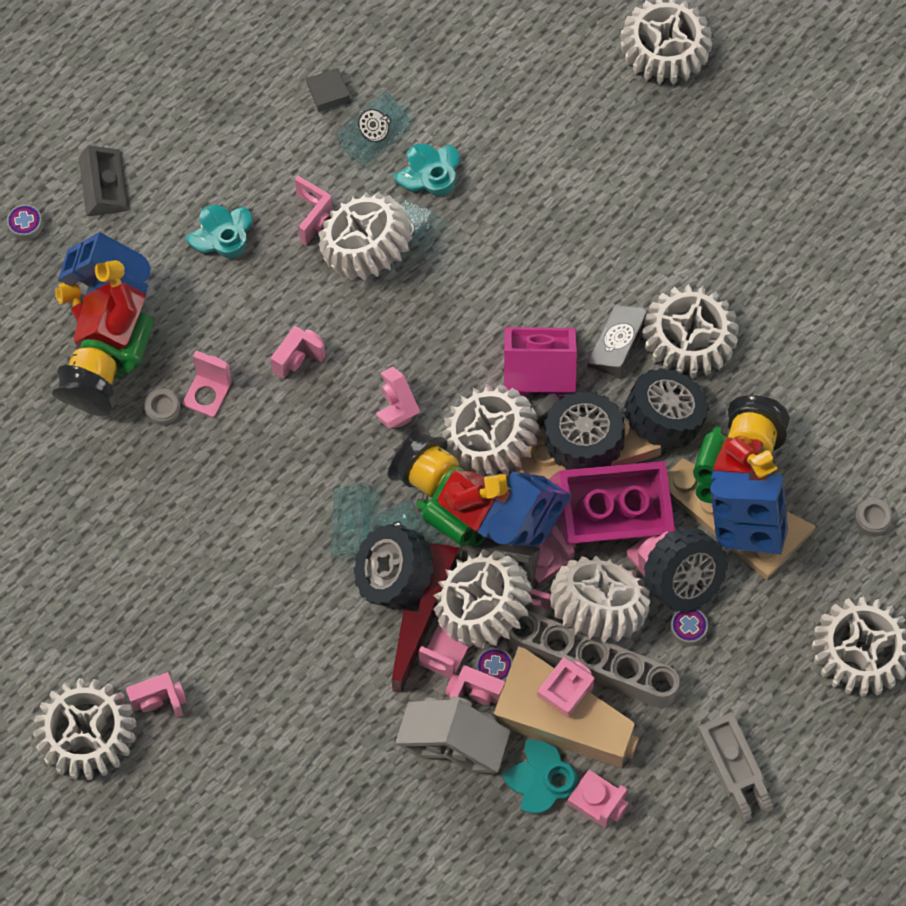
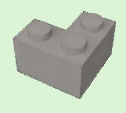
(453, 732)

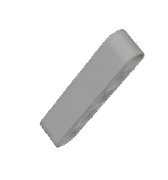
(611, 656)

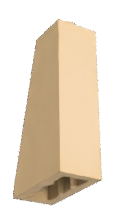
(590, 729)

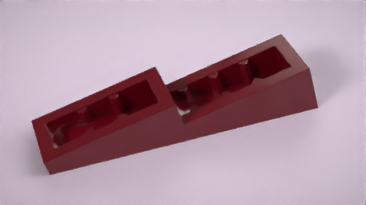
(417, 624)

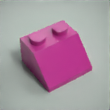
(540, 360)

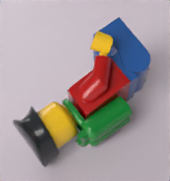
(108, 320)
(733, 476)
(476, 506)

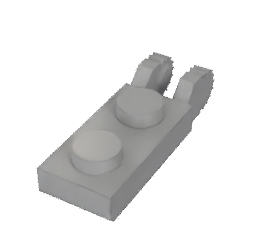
(734, 763)

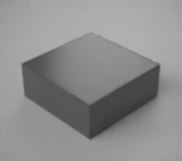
(328, 89)

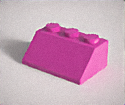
(615, 502)

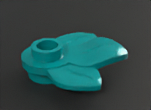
(429, 169)
(221, 231)
(535, 777)

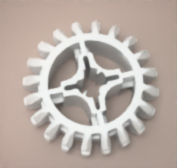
(677, 54)
(365, 236)
(660, 322)
(510, 433)
(599, 599)
(485, 611)
(834, 657)
(73, 740)

